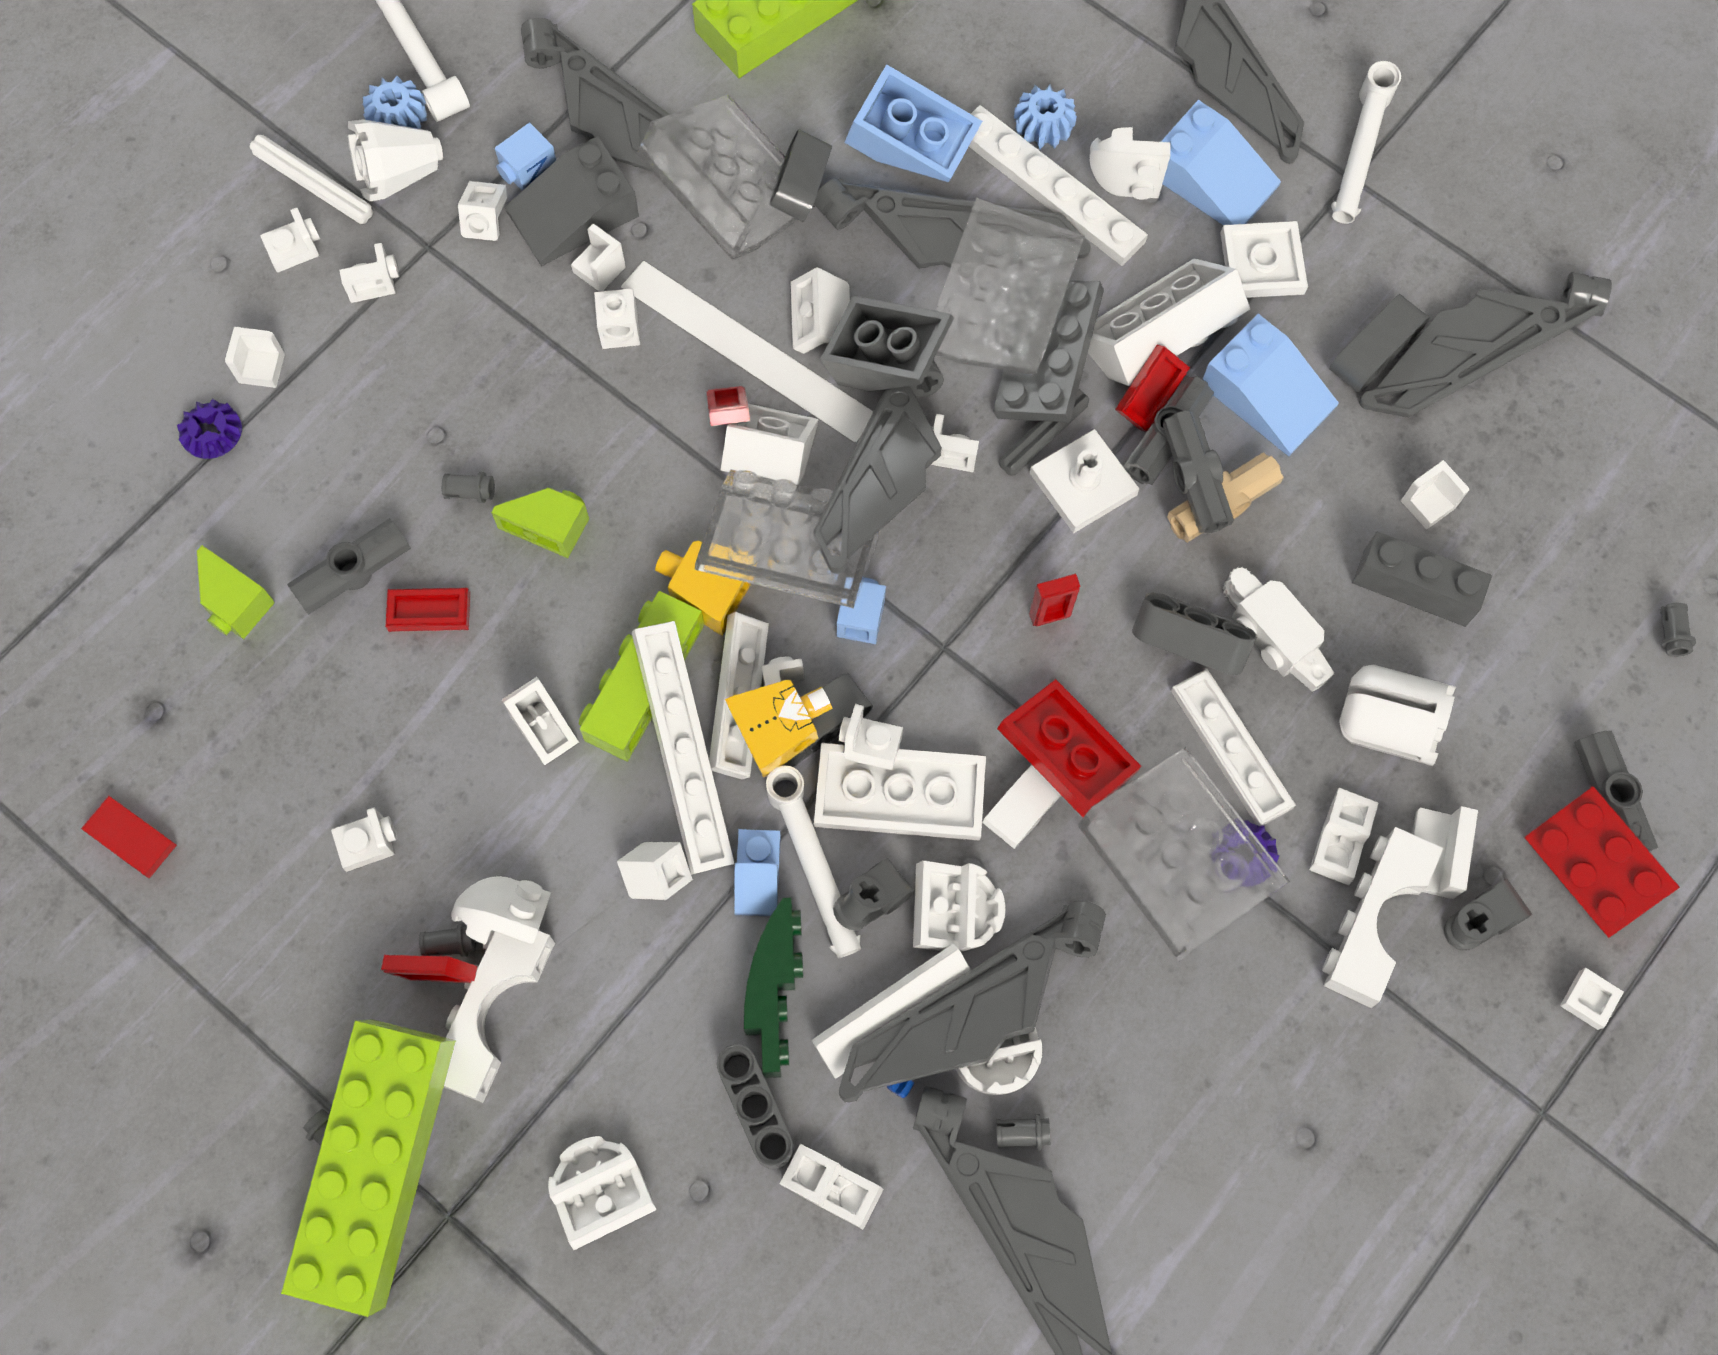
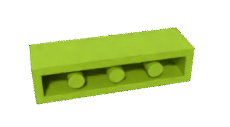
(622, 707)

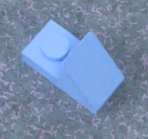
(757, 872)

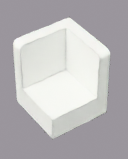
(600, 260)
(255, 357)
(1435, 494)
(654, 870)

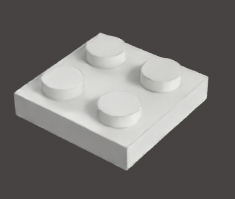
(1266, 258)

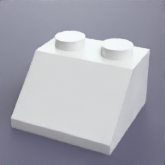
(770, 444)

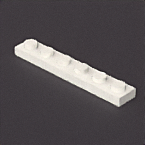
(1056, 188)
(682, 747)

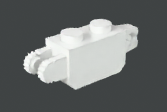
(1284, 628)

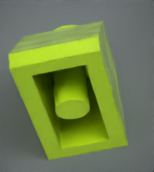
(544, 519)
(229, 595)

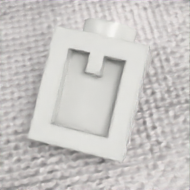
(480, 210)
(291, 242)
(372, 279)
(957, 450)
(782, 669)
(870, 740)
(365, 840)

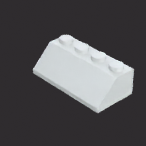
(1170, 313)

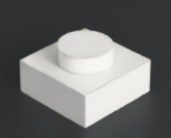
(1591, 998)

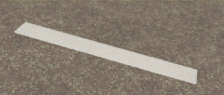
(749, 351)

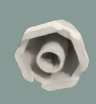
(391, 156)

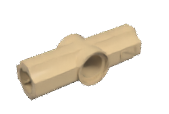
(1241, 489)

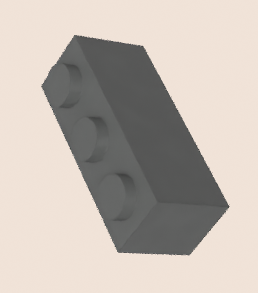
(1422, 579)

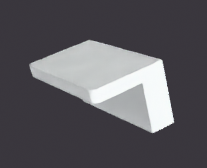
(817, 308)
(1456, 836)

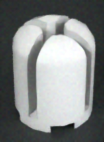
(1396, 713)

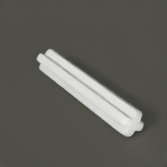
(311, 179)

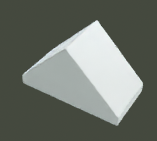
(539, 720)

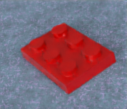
(1069, 747)
(1601, 862)

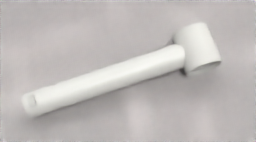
(442, 95)
(1374, 102)
(811, 857)

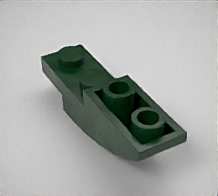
(771, 971)

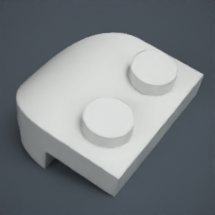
(1128, 165)
(501, 906)
(955, 907)
(1008, 1068)
(598, 1190)

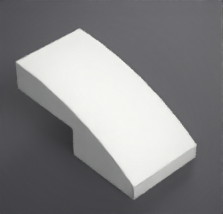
(1021, 807)
(1343, 836)
(831, 1186)

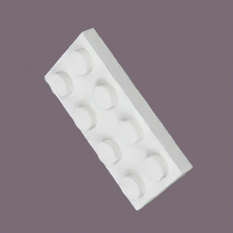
(921, 795)

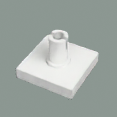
(1084, 481)

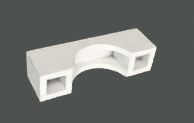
(1361, 963)
(502, 966)

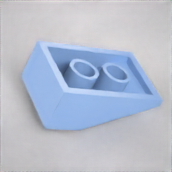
(912, 127)
(1217, 167)
(1270, 385)

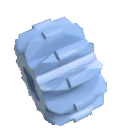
(395, 104)
(1045, 116)

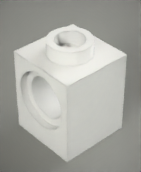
(617, 318)

